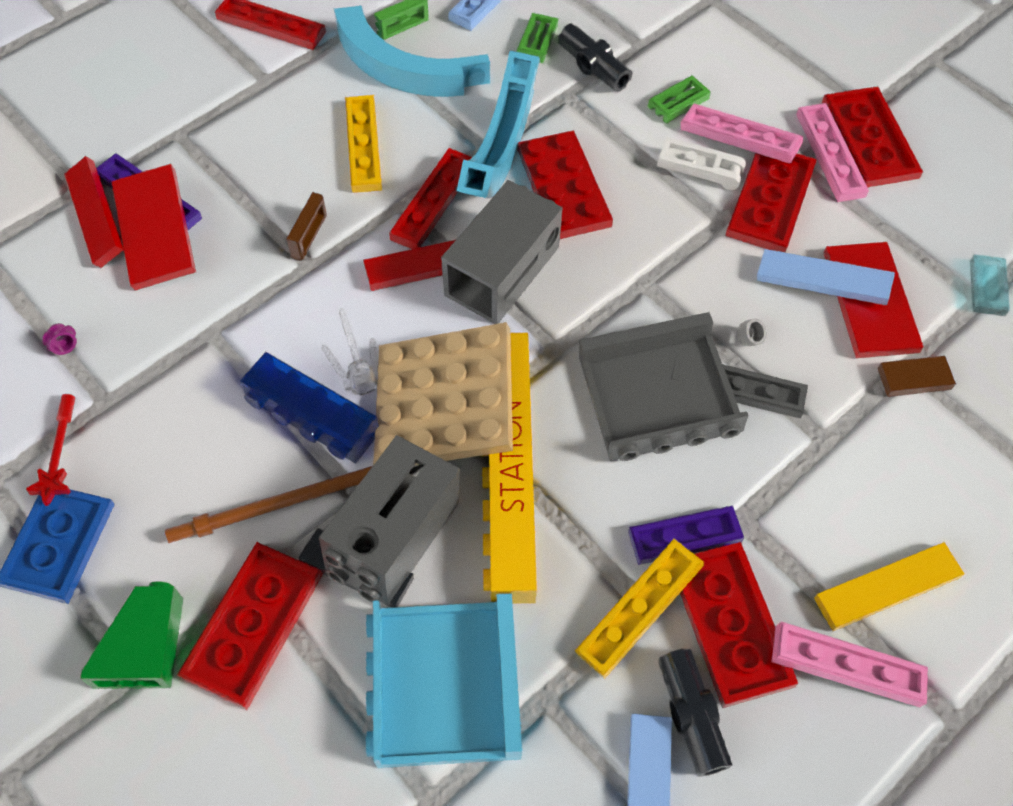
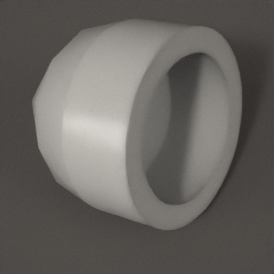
(754, 335)

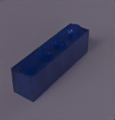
(309, 407)

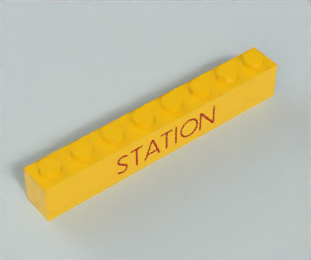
(512, 495)

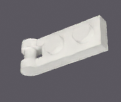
(702, 162)

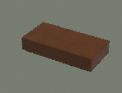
(306, 226)
(916, 376)

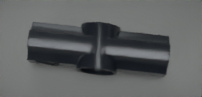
(594, 57)
(694, 712)

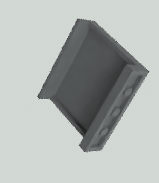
(641, 404)

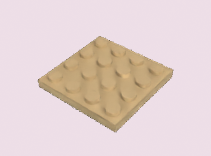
(447, 393)

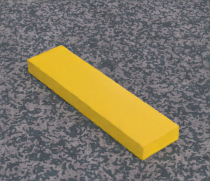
(363, 144)
(888, 586)
(639, 608)

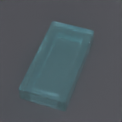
(989, 285)

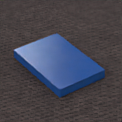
(55, 545)

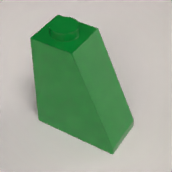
(139, 643)

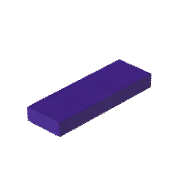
(694, 531)

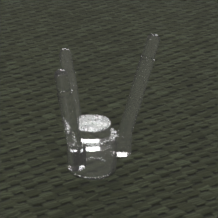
(361, 376)

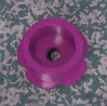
(62, 345)

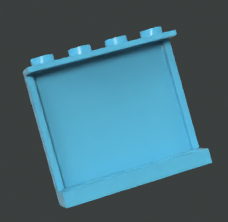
(443, 684)

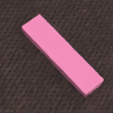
(742, 133)
(832, 152)
(850, 664)

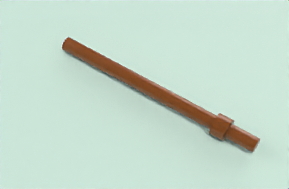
(204, 524)

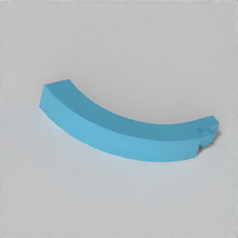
(404, 70)
(491, 164)

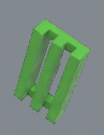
(399, 15)
(522, 48)
(682, 101)

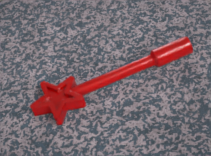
(51, 482)

